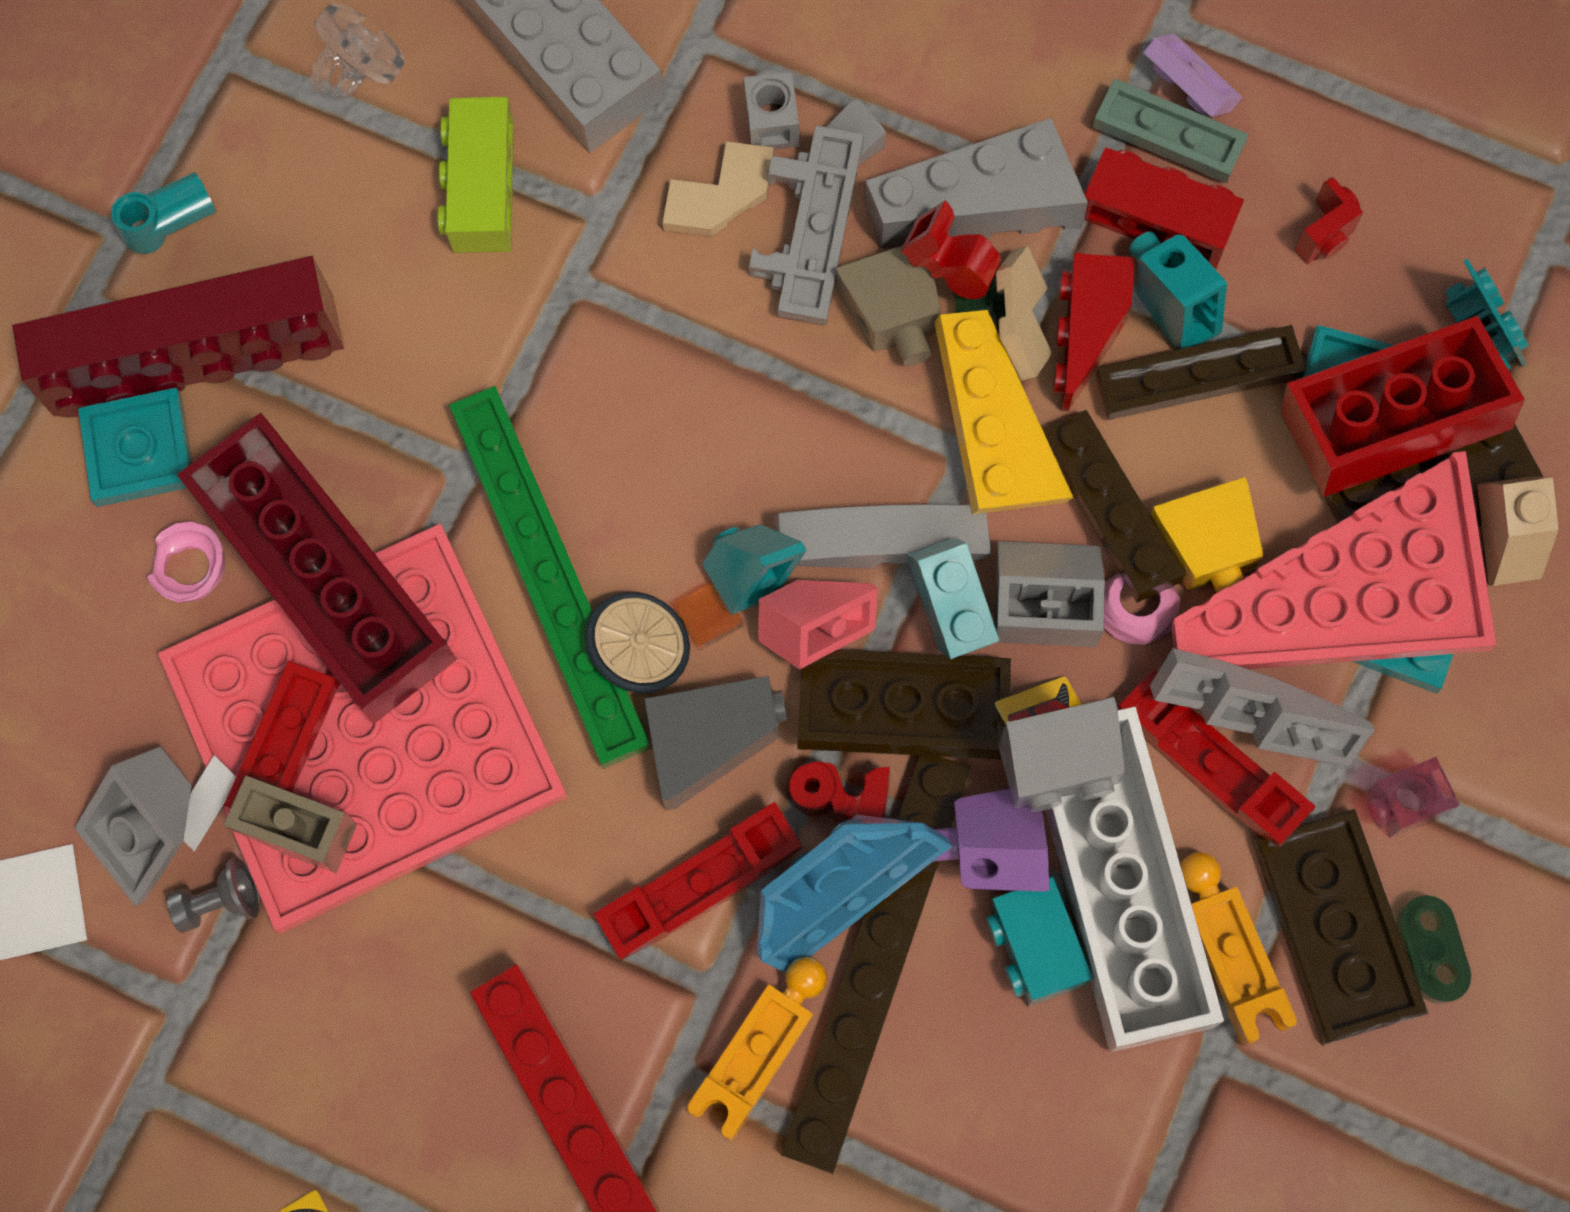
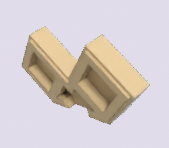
(709, 207)
(1019, 330)

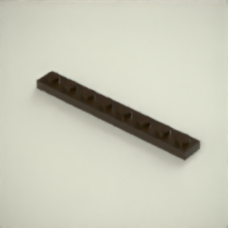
(870, 983)

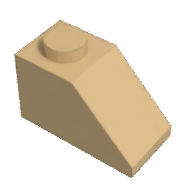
(1517, 527)

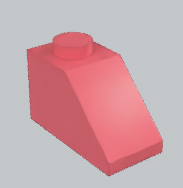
(815, 618)

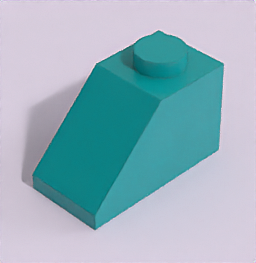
(751, 564)

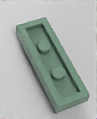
(1170, 130)

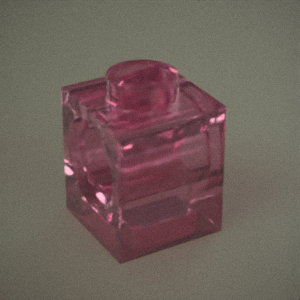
(1426, 782)

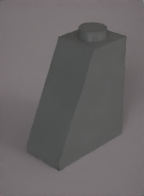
(710, 733)

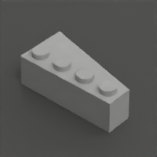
(992, 186)

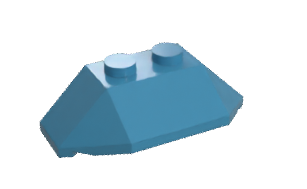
(840, 884)

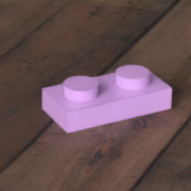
(1181, 65)

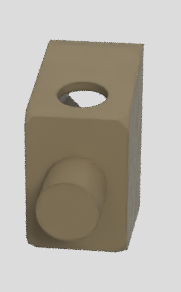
(891, 303)

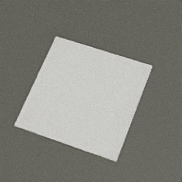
(40, 902)

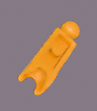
(1235, 951)
(760, 1046)

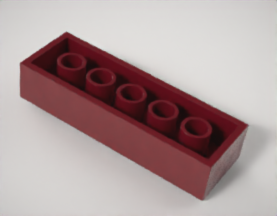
(179, 336)
(317, 568)

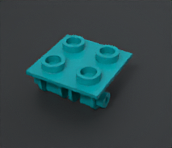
(1485, 298)

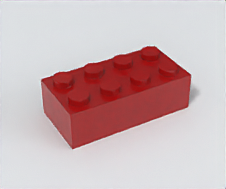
(1401, 406)

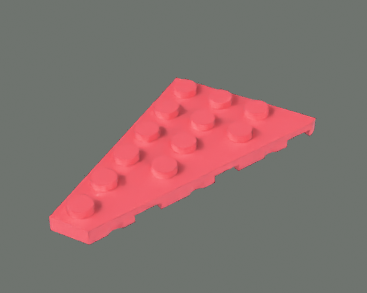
(1373, 587)

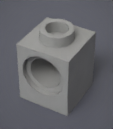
(773, 128)

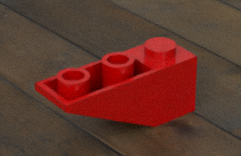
(1098, 308)

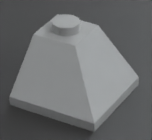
(137, 821)

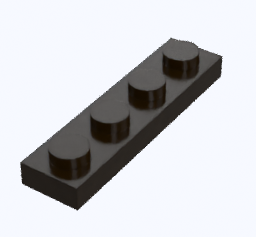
(1200, 372)
(1113, 507)

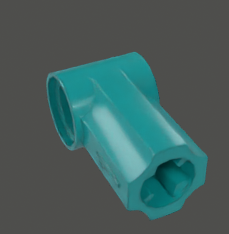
(164, 212)

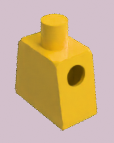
(1212, 534)

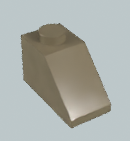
(291, 824)

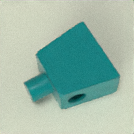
(1179, 289)

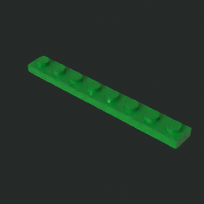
(546, 573)

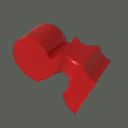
(963, 260)
(818, 789)

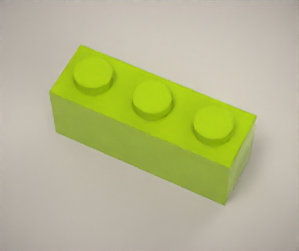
(477, 175)

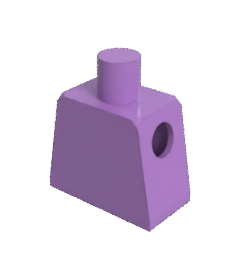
(998, 844)

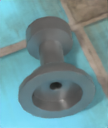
(233, 891)

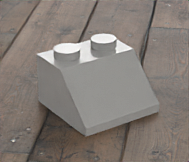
(1063, 755)

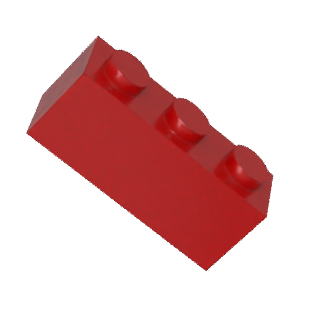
(1144, 198)

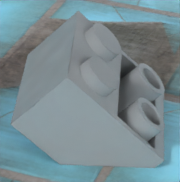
(1049, 594)

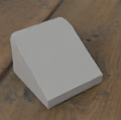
(859, 119)

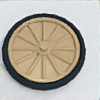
(637, 642)

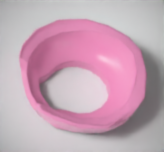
(177, 539)
(1138, 629)

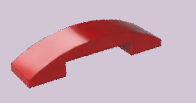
(1219, 767)
(699, 883)

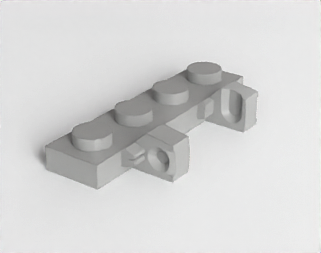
(825, 190)

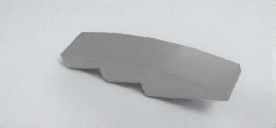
(881, 533)
(1254, 703)

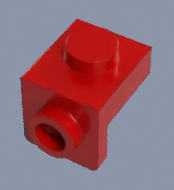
(1332, 230)

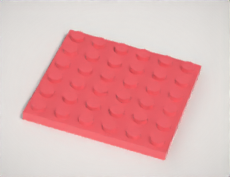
(417, 781)

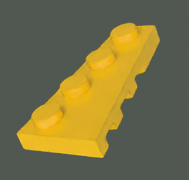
(996, 428)

